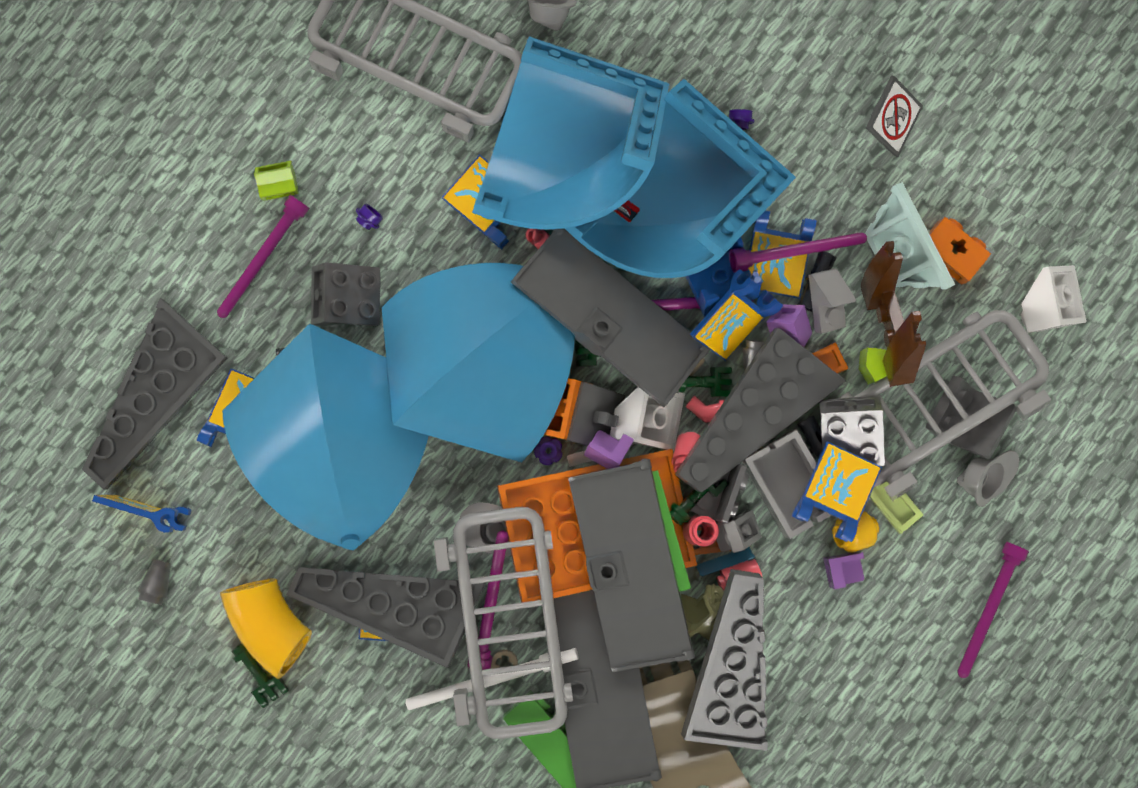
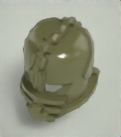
(702, 612)

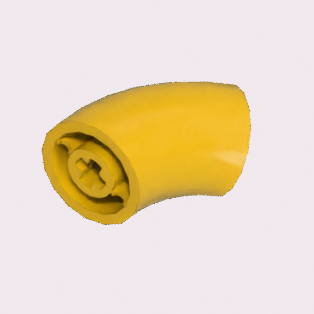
(266, 624)

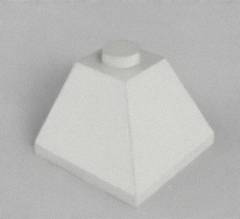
(1053, 300)
(648, 421)

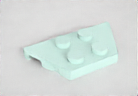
(901, 223)

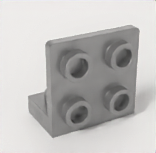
(345, 294)
(854, 426)
(982, 438)
(724, 505)

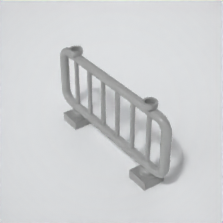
(456, 125)
(1024, 393)
(477, 704)

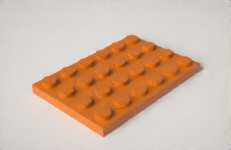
(554, 502)

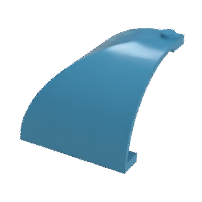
(571, 140)
(697, 198)
(475, 360)
(323, 439)

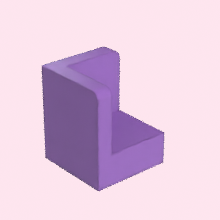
(792, 321)
(608, 450)
(844, 569)

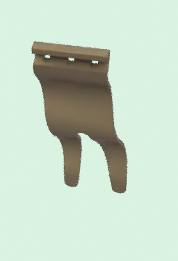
(682, 761)

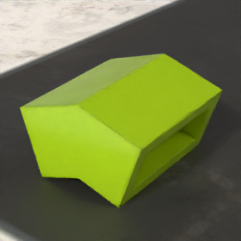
(276, 180)
(871, 364)

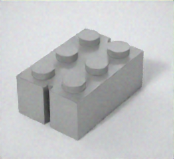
(782, 479)

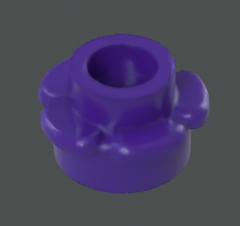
(741, 118)
(368, 217)
(555, 446)

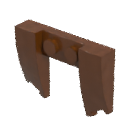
(900, 336)

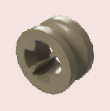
(512, 658)

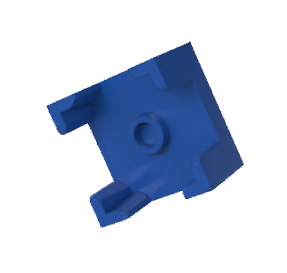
(715, 281)

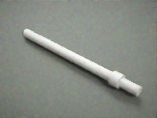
(489, 680)

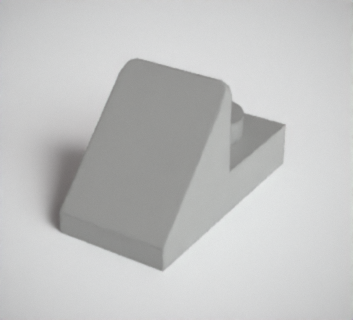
(828, 299)
(739, 532)

